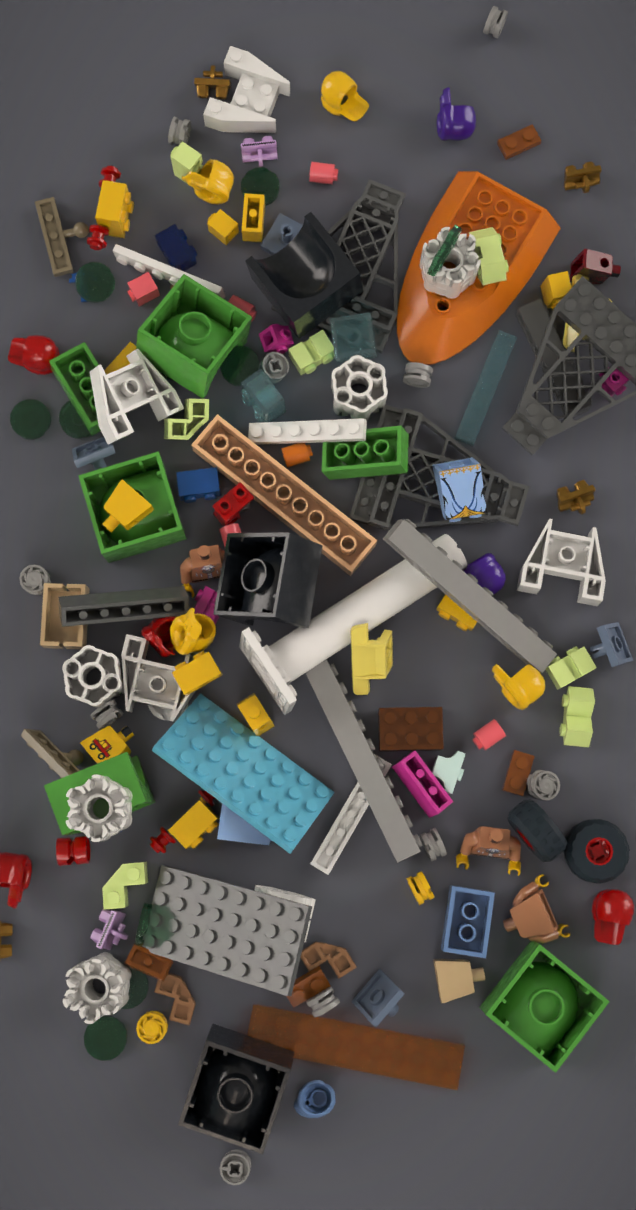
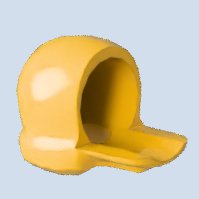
(333, 90)
(212, 183)
(192, 632)
(523, 687)

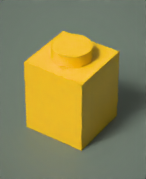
(222, 226)

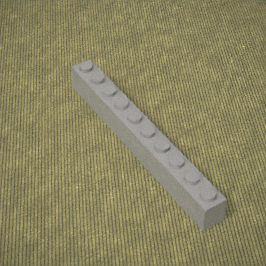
(469, 595)
(363, 762)

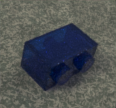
(175, 248)

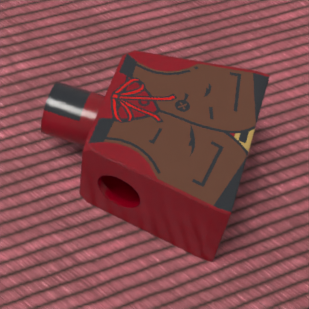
(595, 265)

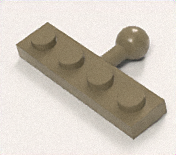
(55, 236)
(58, 761)

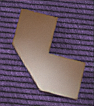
(337, 957)
(183, 1003)

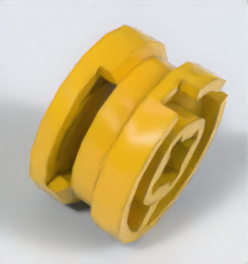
(423, 887)
(152, 1027)

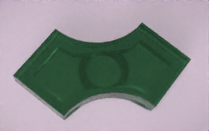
(444, 251)

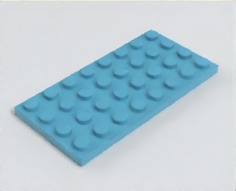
(244, 772)

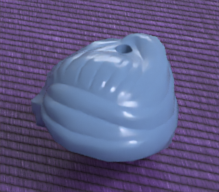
(320, 1097)

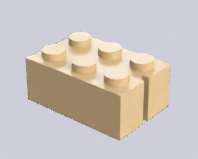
(52, 632)

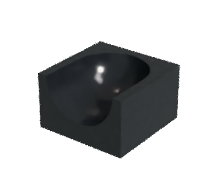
(307, 278)
(268, 578)
(237, 1088)

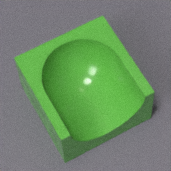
(192, 334)
(149, 479)
(120, 769)
(544, 1005)

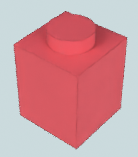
(143, 289)

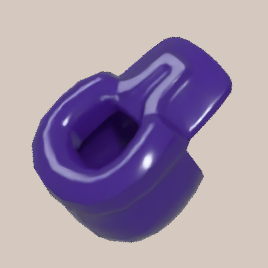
(454, 121)
(487, 572)

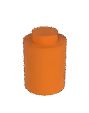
(296, 454)

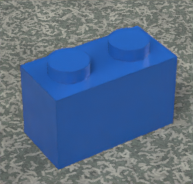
(198, 484)

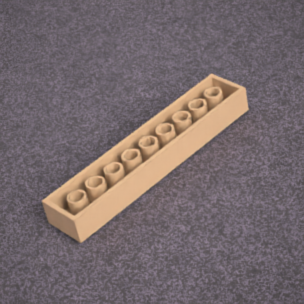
(284, 494)

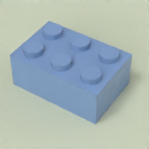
(467, 921)

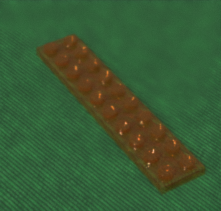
(359, 1046)

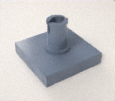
(280, 234)
(93, 453)
(612, 644)
(378, 998)

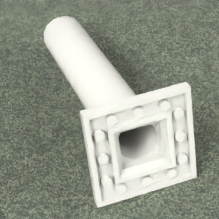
(330, 629)

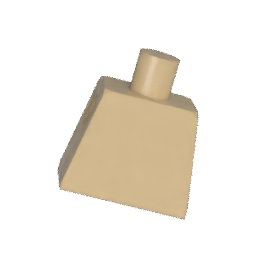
(456, 978)

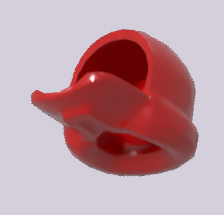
(33, 353)
(159, 635)
(15, 875)
(612, 912)

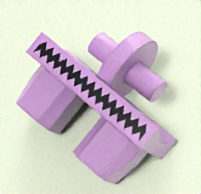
(259, 151)
(112, 930)

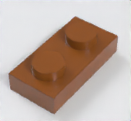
(519, 142)
(518, 772)
(148, 963)
(308, 986)

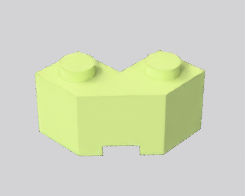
(489, 249)
(195, 415)
(577, 715)
(115, 890)

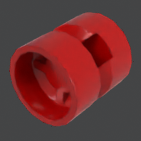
(73, 850)

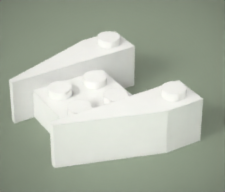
(253, 97)
(128, 390)
(565, 557)
(150, 681)

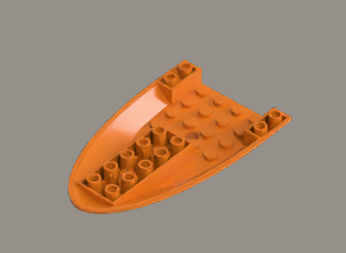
(473, 204)

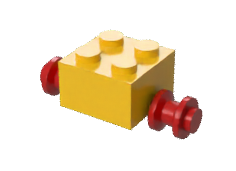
(112, 209)
(190, 826)

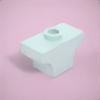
(449, 770)

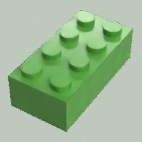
(73, 374)
(381, 454)

